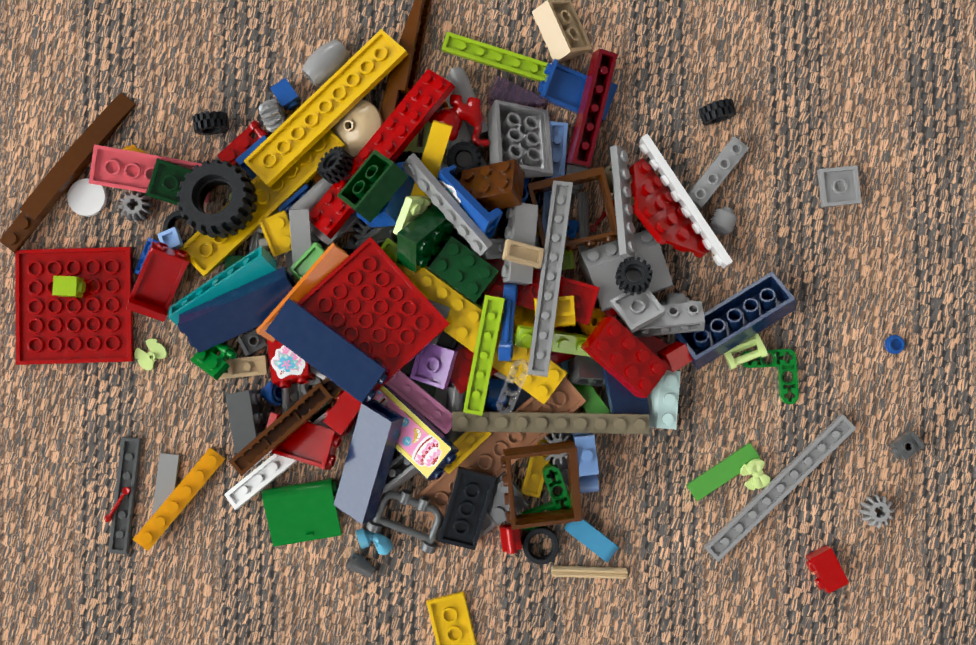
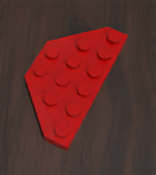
(661, 213)

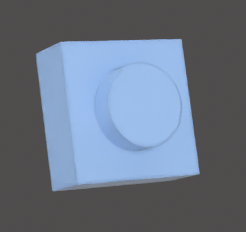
(171, 238)

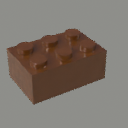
(495, 184)

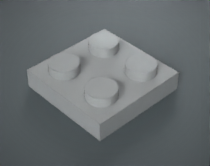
(839, 186)
(638, 309)

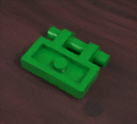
(214, 364)

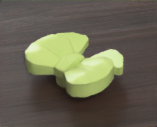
(147, 360)
(755, 468)

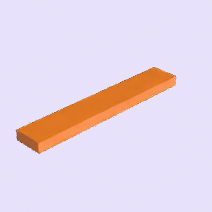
(320, 269)

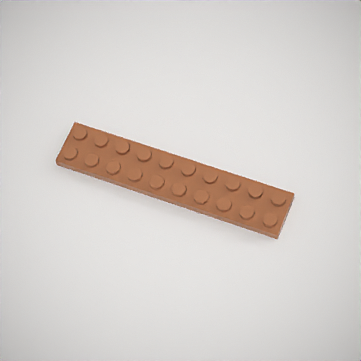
(487, 455)

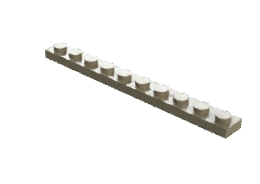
(551, 422)

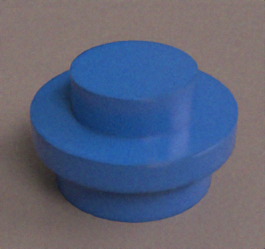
(894, 344)

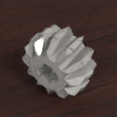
(272, 114)
(140, 210)
(555, 440)
(870, 514)

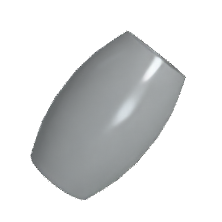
(325, 62)

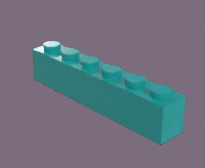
(240, 273)

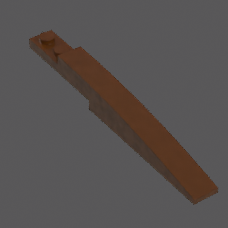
(405, 74)
(65, 173)
(285, 425)

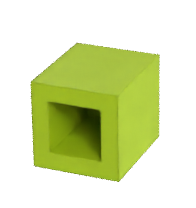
(68, 286)

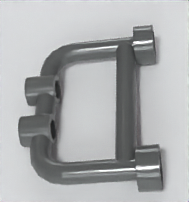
(423, 504)

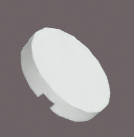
(86, 198)

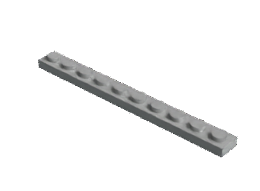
(550, 279)
(779, 487)

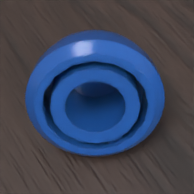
(272, 394)

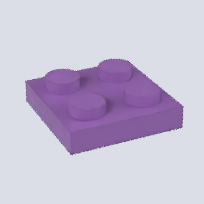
(434, 366)

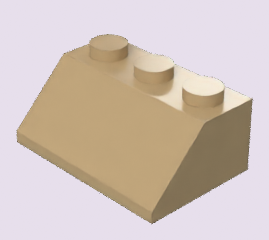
(561, 29)

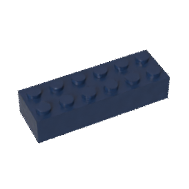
(738, 319)

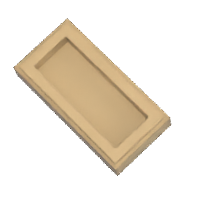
(523, 253)

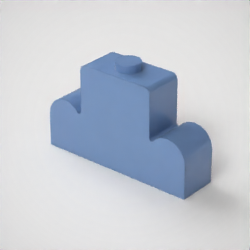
(587, 461)

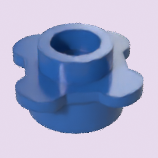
(574, 224)

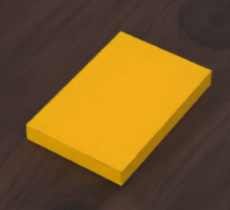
(451, 620)

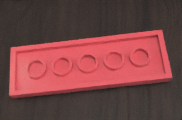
(127, 168)

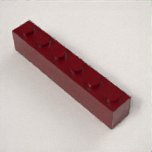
(591, 108)

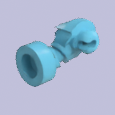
(382, 543)

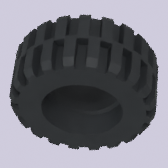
(201, 182)

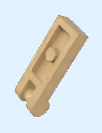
(246, 367)

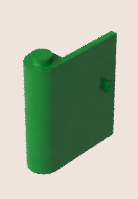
(302, 512)

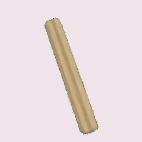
(589, 572)

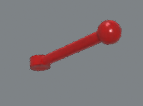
(593, 228)
(126, 490)

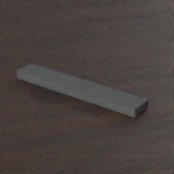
(126, 477)

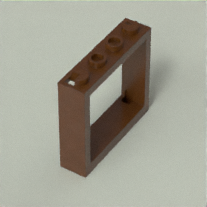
(578, 178)
(545, 518)

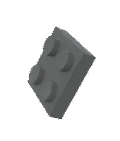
(497, 505)

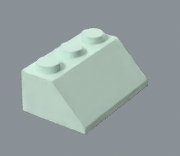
(664, 401)

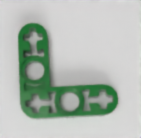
(791, 366)
(552, 505)

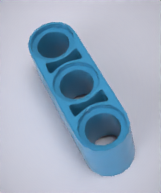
(592, 539)

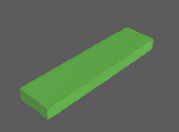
(721, 472)

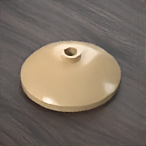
(364, 121)

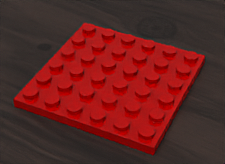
(376, 308)
(74, 328)

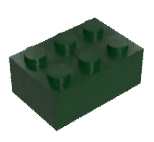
(372, 185)
(423, 239)
(465, 270)

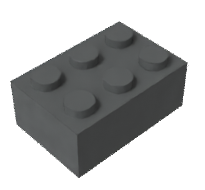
(245, 417)

